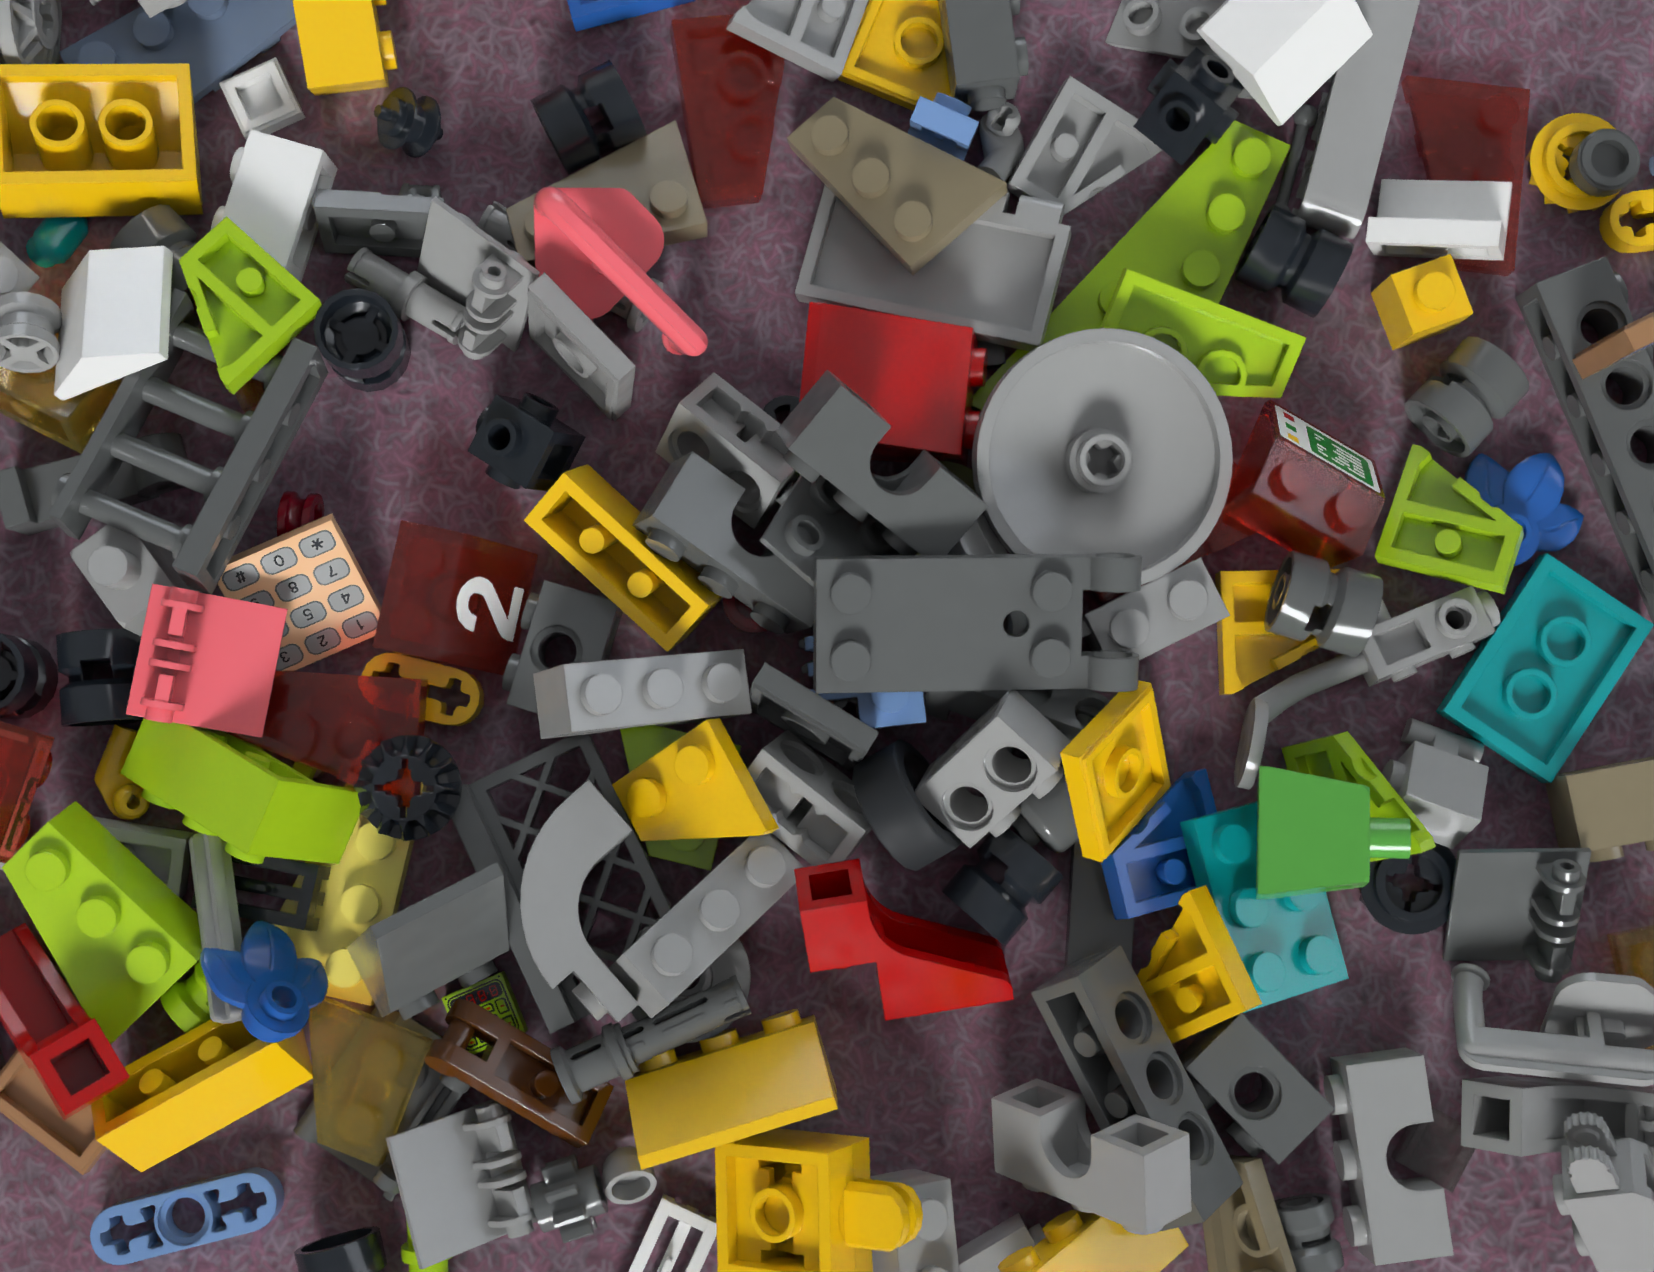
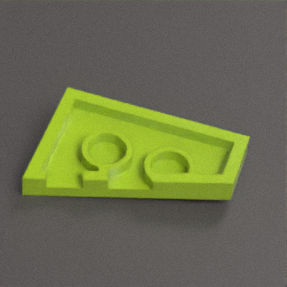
(1228, 347)

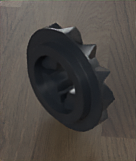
(428, 764)
(1425, 908)

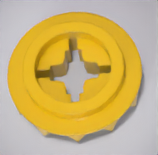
(1549, 165)

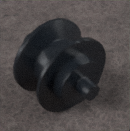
(408, 122)

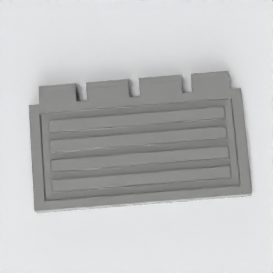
(989, 278)

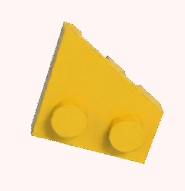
(1244, 645)
(695, 790)
(1196, 971)

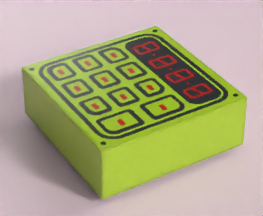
(494, 996)

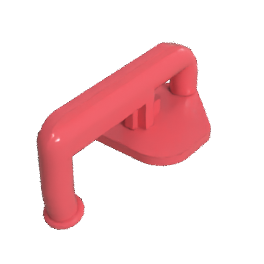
(600, 249)

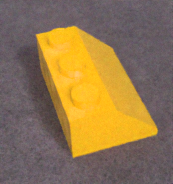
(97, 140)
(730, 1089)

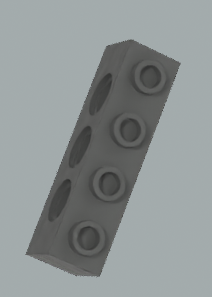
(1131, 1066)

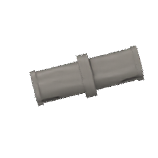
(407, 294)

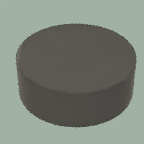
(1604, 162)

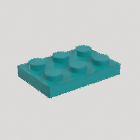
(1545, 668)
(1282, 941)

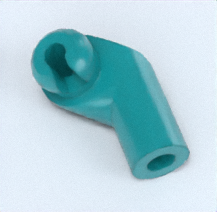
(56, 240)

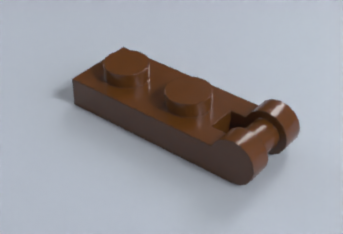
(514, 1073)

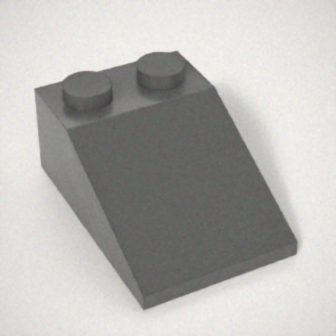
(434, 943)

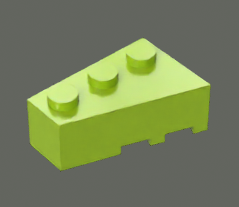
(242, 794)
(104, 918)

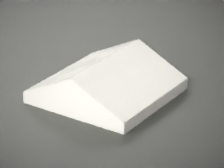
(1285, 46)
(113, 317)

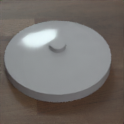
(1103, 451)

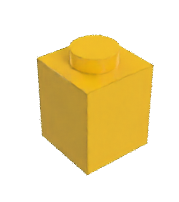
(1421, 302)

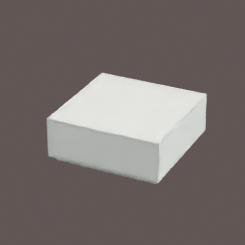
(262, 98)

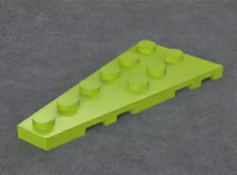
(1183, 239)

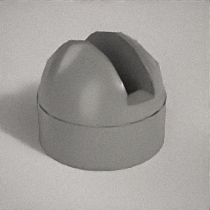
(624, 1179)

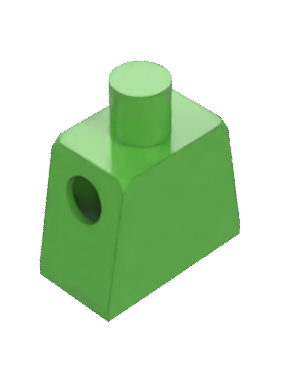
(1319, 834)

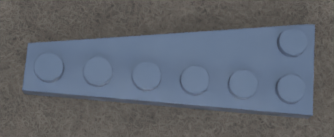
(207, 34)

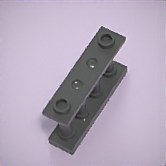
(229, 491)

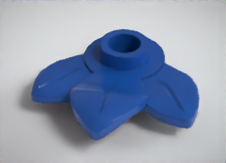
(1529, 497)
(266, 982)

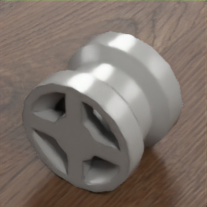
(28, 332)

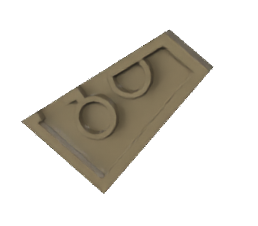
(651, 170)
(894, 182)

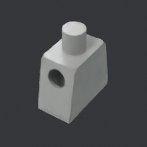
(123, 573)

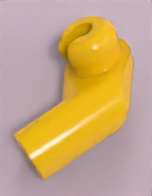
(119, 792)

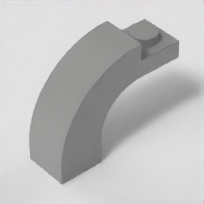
(559, 861)
(1529, 1112)

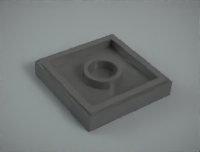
(810, 718)

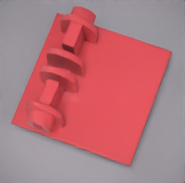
(206, 661)

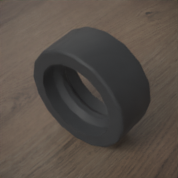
(897, 817)

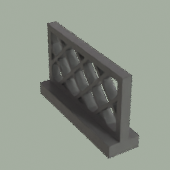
(489, 842)

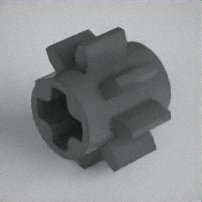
(569, 1198)

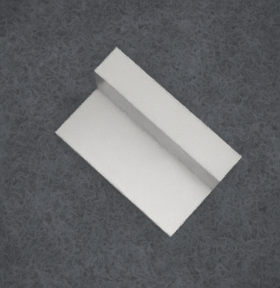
(1441, 219)

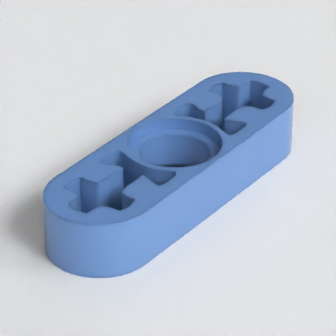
(138, 1210)

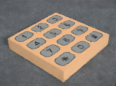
(318, 583)

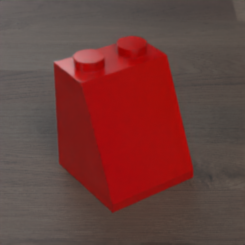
(905, 368)

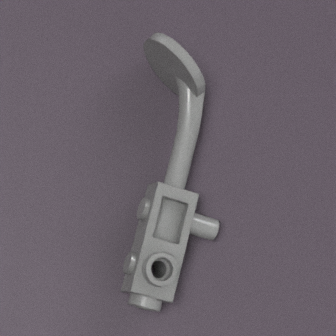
(1392, 652)

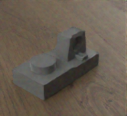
(375, 221)

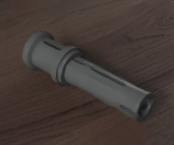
(623, 1048)

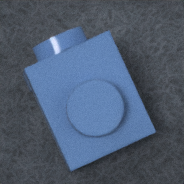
(944, 124)

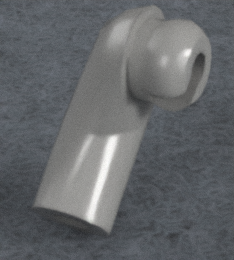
(1001, 141)

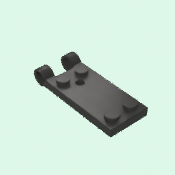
(941, 621)

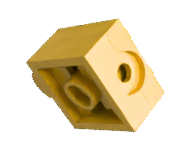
(806, 1204)

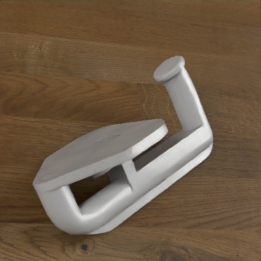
(1588, 1034)

